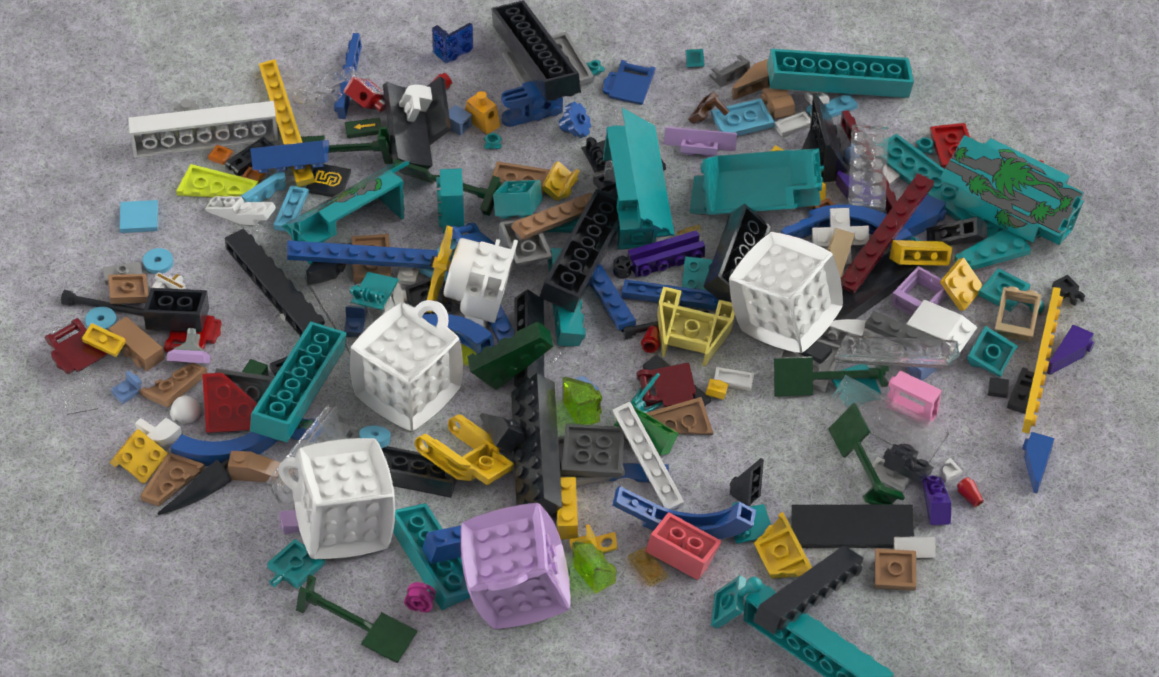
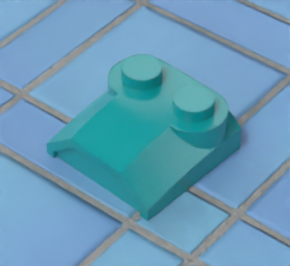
(991, 352)

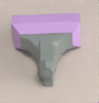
(189, 350)

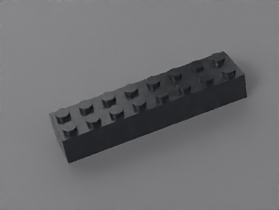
(582, 252)
(538, 450)

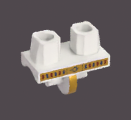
(169, 282)

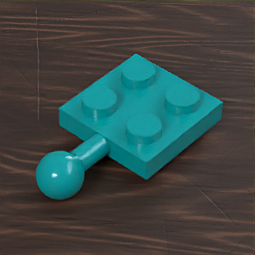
(993, 290)
(730, 599)

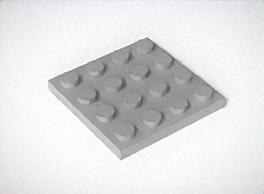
(568, 48)

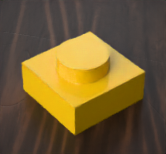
(717, 388)

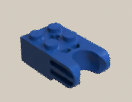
(527, 105)

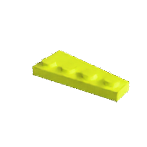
(210, 183)

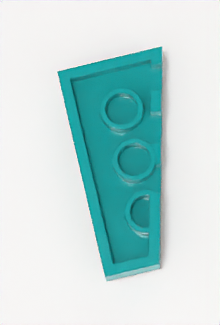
(995, 249)

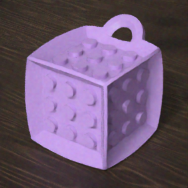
(515, 566)

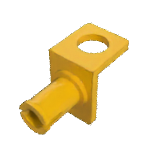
(596, 540)

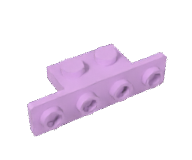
(700, 141)

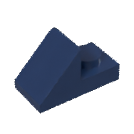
(355, 320)

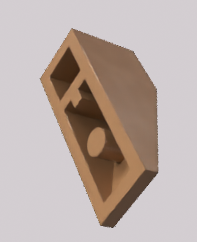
(752, 81)
(251, 466)

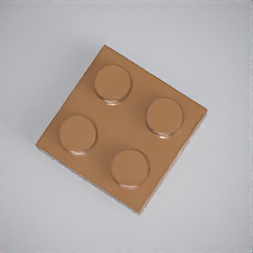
(128, 288)
(895, 569)

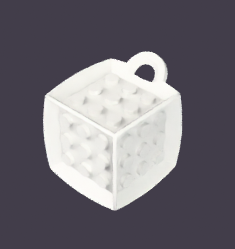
(786, 292)
(407, 365)
(342, 497)

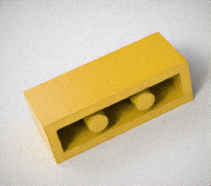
(920, 252)
(567, 516)

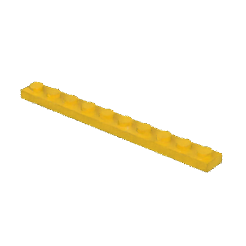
(284, 116)
(1042, 365)

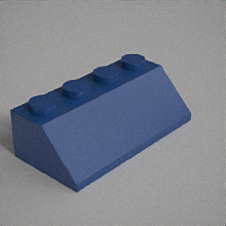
(290, 155)

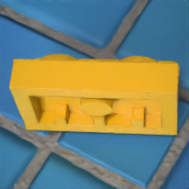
(560, 181)

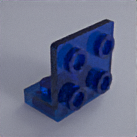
(451, 46)

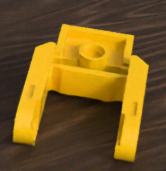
(481, 463)

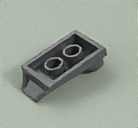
(250, 383)

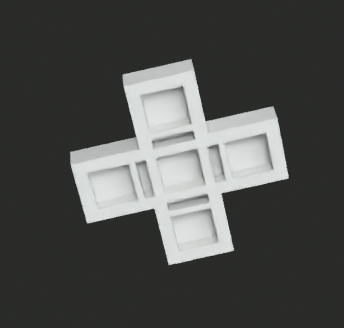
(840, 219)

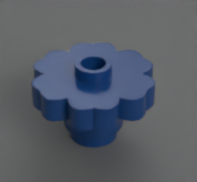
(575, 120)

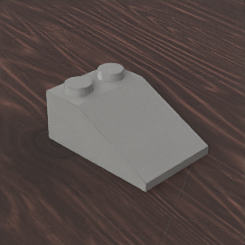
(527, 250)

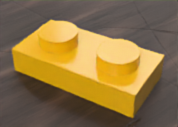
(103, 340)

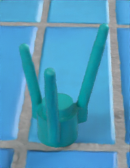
(637, 399)

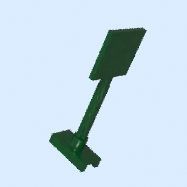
(383, 145)
(483, 193)
(795, 375)
(848, 434)
(384, 636)

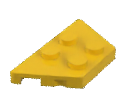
(782, 550)

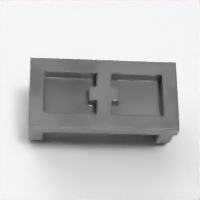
(731, 72)

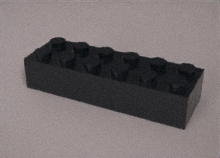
(739, 236)

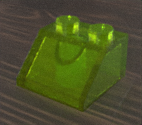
(581, 401)
(593, 566)

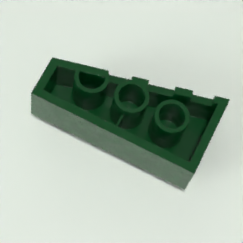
(511, 356)

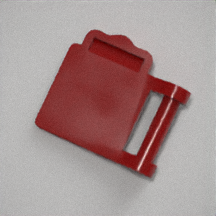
(210, 333)

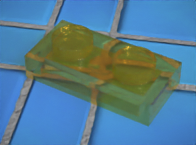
(647, 566)

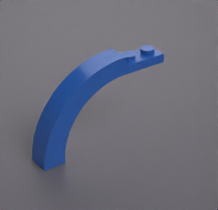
(858, 217)
(468, 331)
(209, 451)
(718, 524)

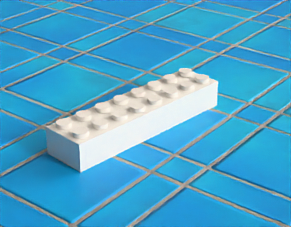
(202, 128)

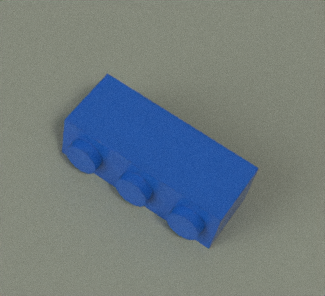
(443, 544)

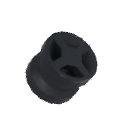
(622, 267)

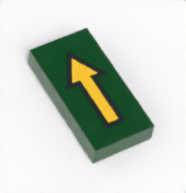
(362, 127)

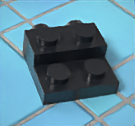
(419, 292)
(903, 461)

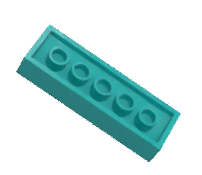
(445, 576)

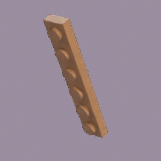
(551, 217)

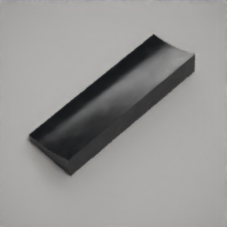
(407, 138)
(878, 285)
(417, 473)
(851, 525)

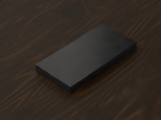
(437, 113)

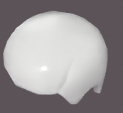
(185, 409)

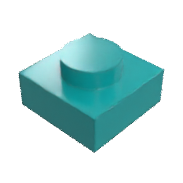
(694, 57)

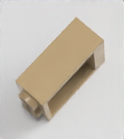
(840, 247)
(1012, 331)

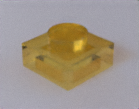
(689, 229)

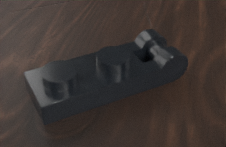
(244, 157)
(1020, 395)

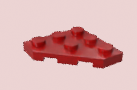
(225, 404)

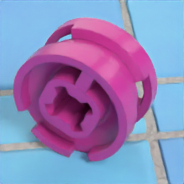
(419, 598)

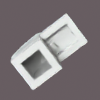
(415, 99)
(163, 434)

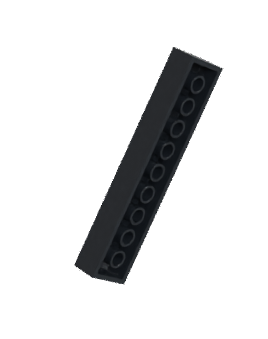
(536, 50)

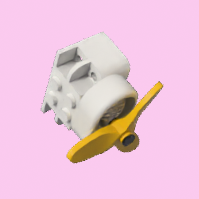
(474, 276)

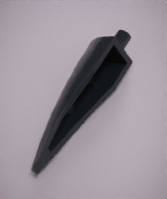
(207, 482)

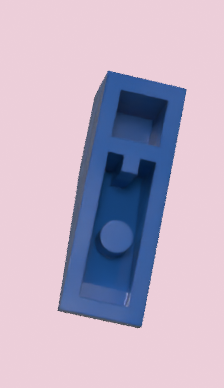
(926, 215)
(1036, 456)

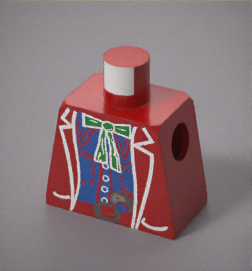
(366, 93)

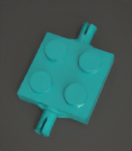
(293, 565)

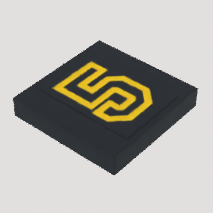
(329, 180)

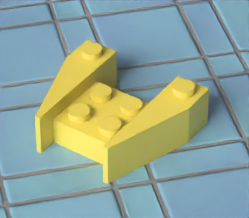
(690, 327)

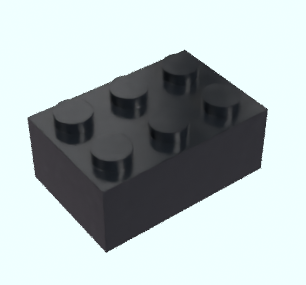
(176, 309)

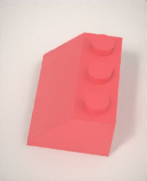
(682, 546)

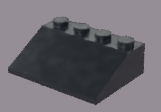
(827, 141)

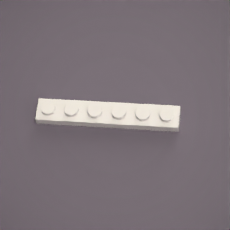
(648, 456)

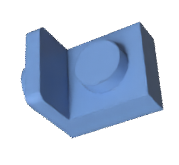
(128, 388)

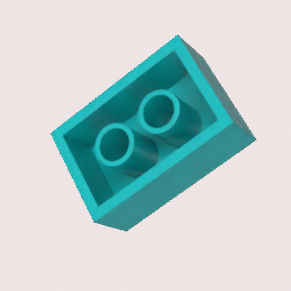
(450, 198)
(517, 198)

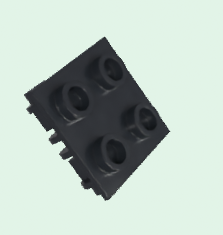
(594, 153)

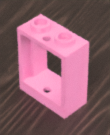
(918, 389)

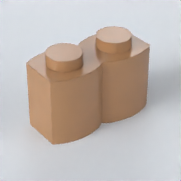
(778, 102)

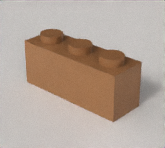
(138, 345)

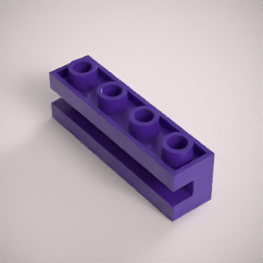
(666, 253)

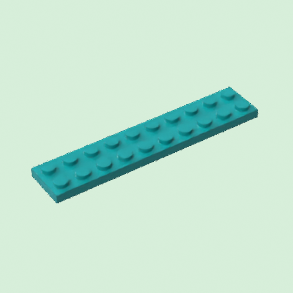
(910, 161)

